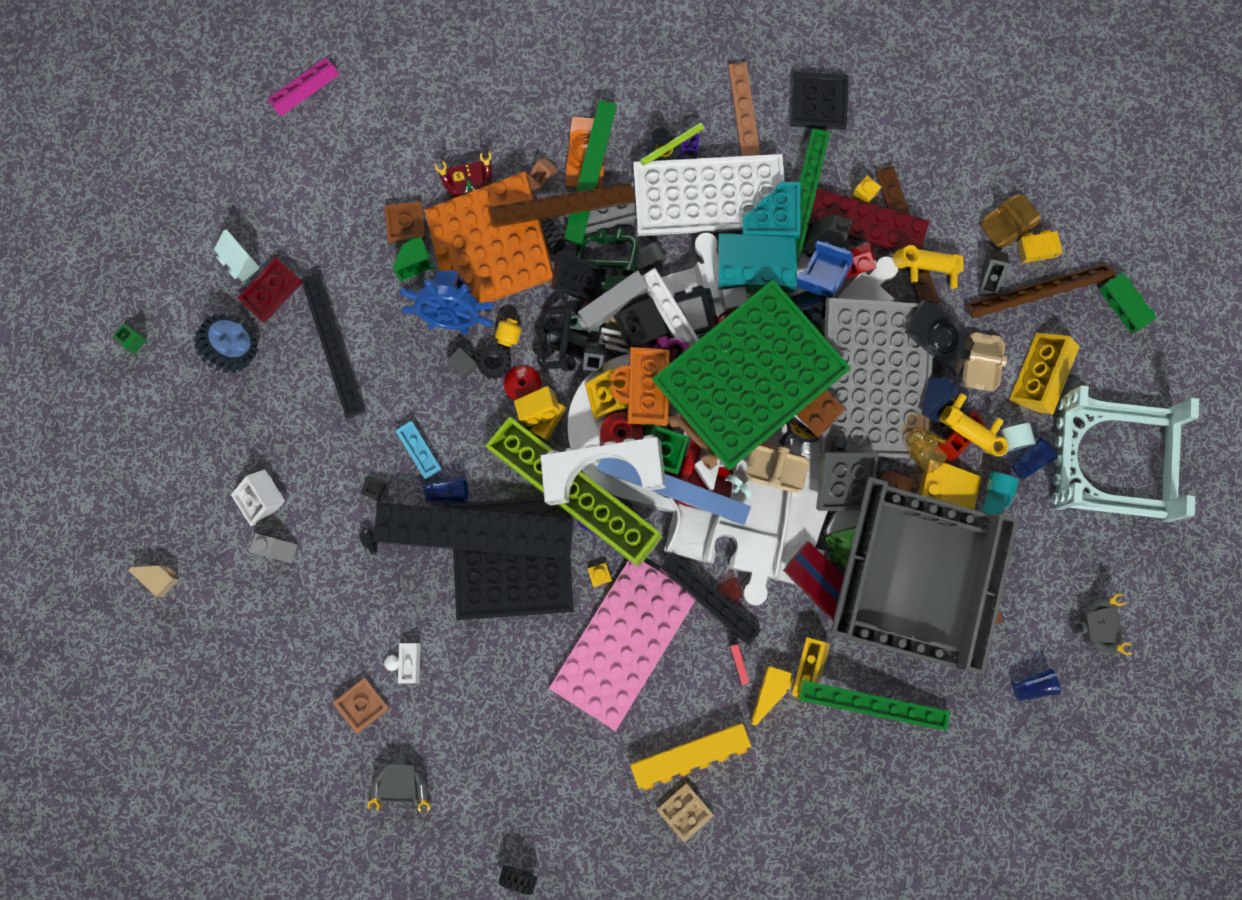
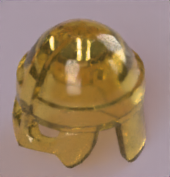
(924, 449)

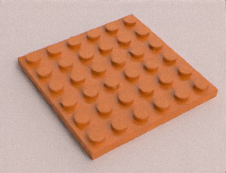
(489, 258)

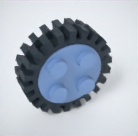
(226, 343)

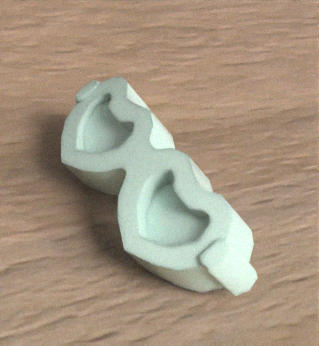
(740, 485)

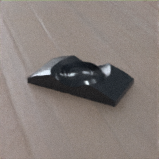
(940, 336)

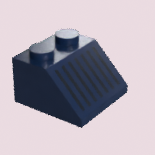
(939, 394)

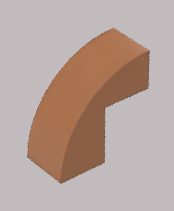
(541, 175)

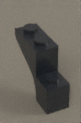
(578, 346)

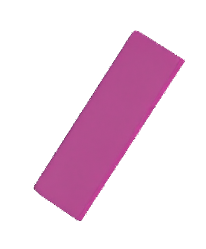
(303, 86)

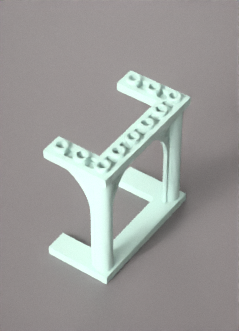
(1078, 404)

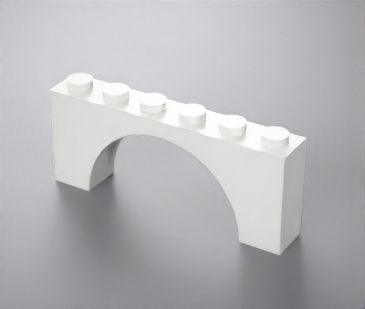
(562, 467)

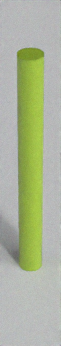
(671, 144)

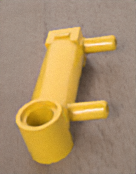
(928, 260)
(973, 431)

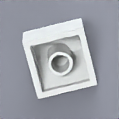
(257, 497)

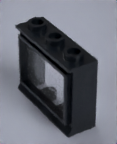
(698, 310)

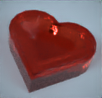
(730, 589)

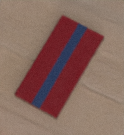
(816, 578)

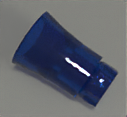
(1034, 459)
(447, 490)
(1037, 686)

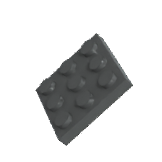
(844, 479)

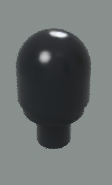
(366, 538)

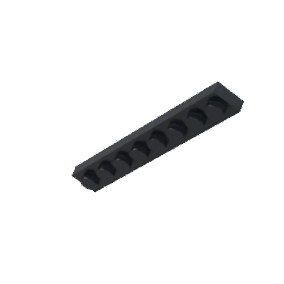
(332, 346)

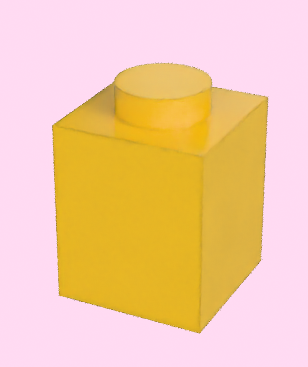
(866, 190)

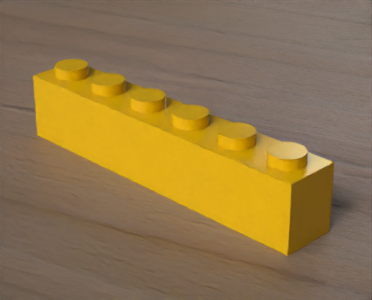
(690, 755)

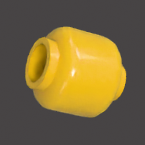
(508, 332)

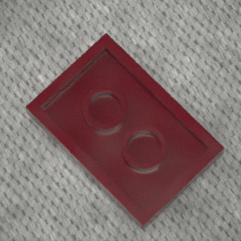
(270, 290)

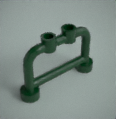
(619, 238)

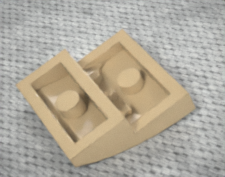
(685, 813)

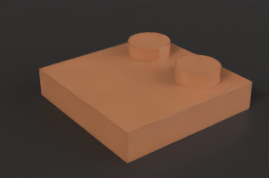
(360, 706)

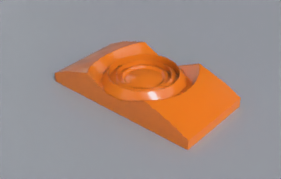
(578, 144)

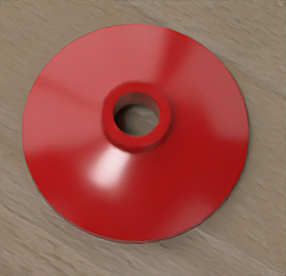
(514, 376)

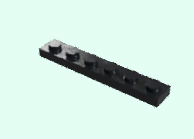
(710, 599)

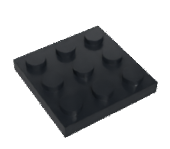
(819, 100)

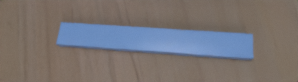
(681, 491)

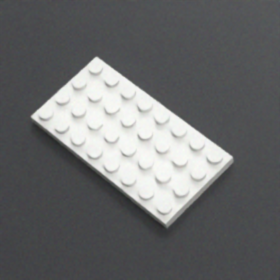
(702, 192)

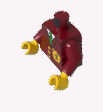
(466, 177)

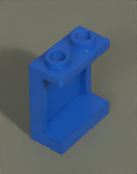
(826, 270)

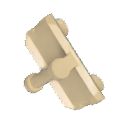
(984, 362)
(778, 468)

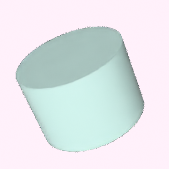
(1018, 436)

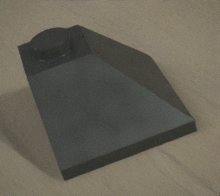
(829, 229)

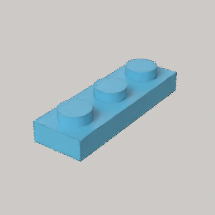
(418, 450)

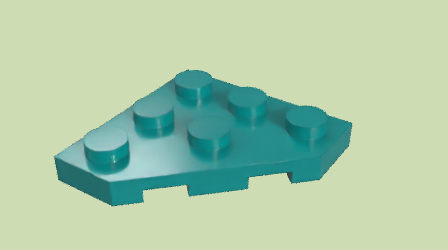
(776, 213)

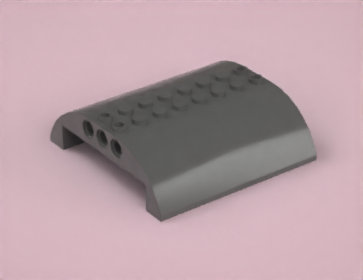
(924, 578)

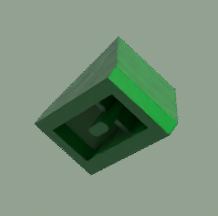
(129, 338)

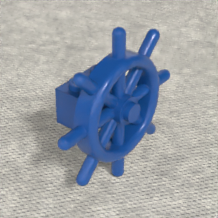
(447, 303)

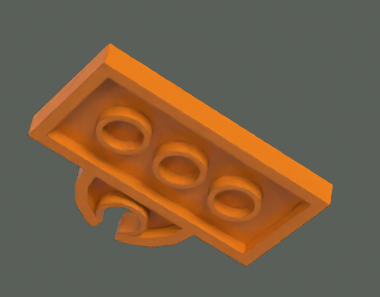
(644, 399)

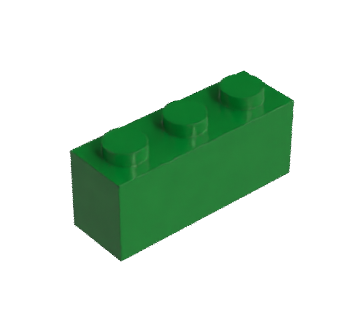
(1127, 303)

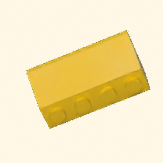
(1045, 372)

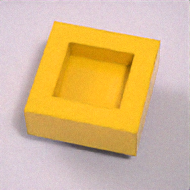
(599, 574)

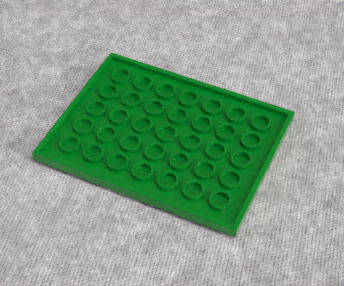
(751, 374)

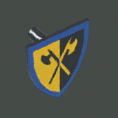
(798, 432)

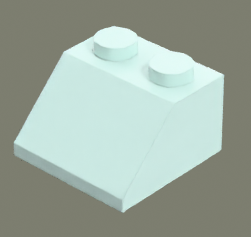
(235, 256)

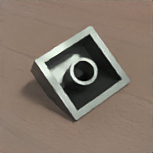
(640, 323)

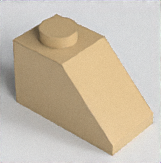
(155, 578)

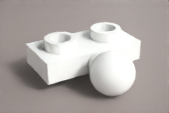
(407, 663)

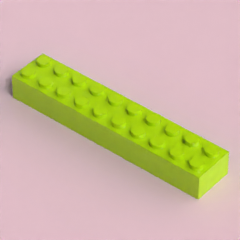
(587, 500)

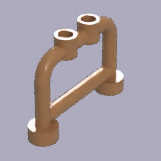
(709, 459)

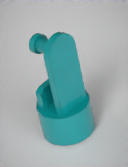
(1000, 490)

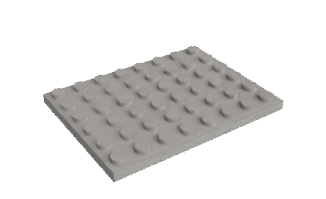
(885, 379)

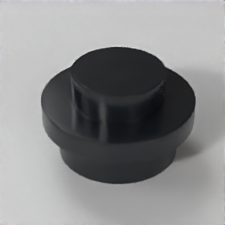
(660, 136)

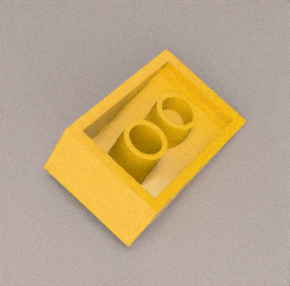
(951, 486)

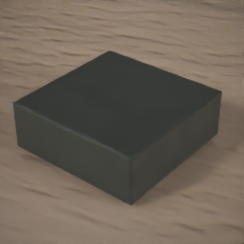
(373, 488)

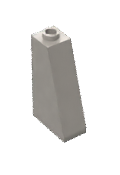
(613, 301)

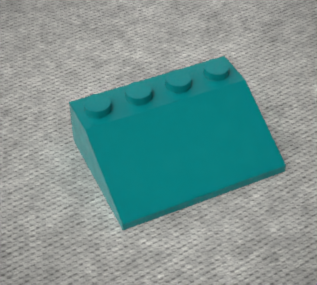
(756, 261)

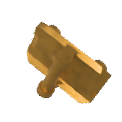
(1010, 220)

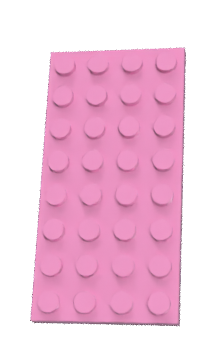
(623, 643)

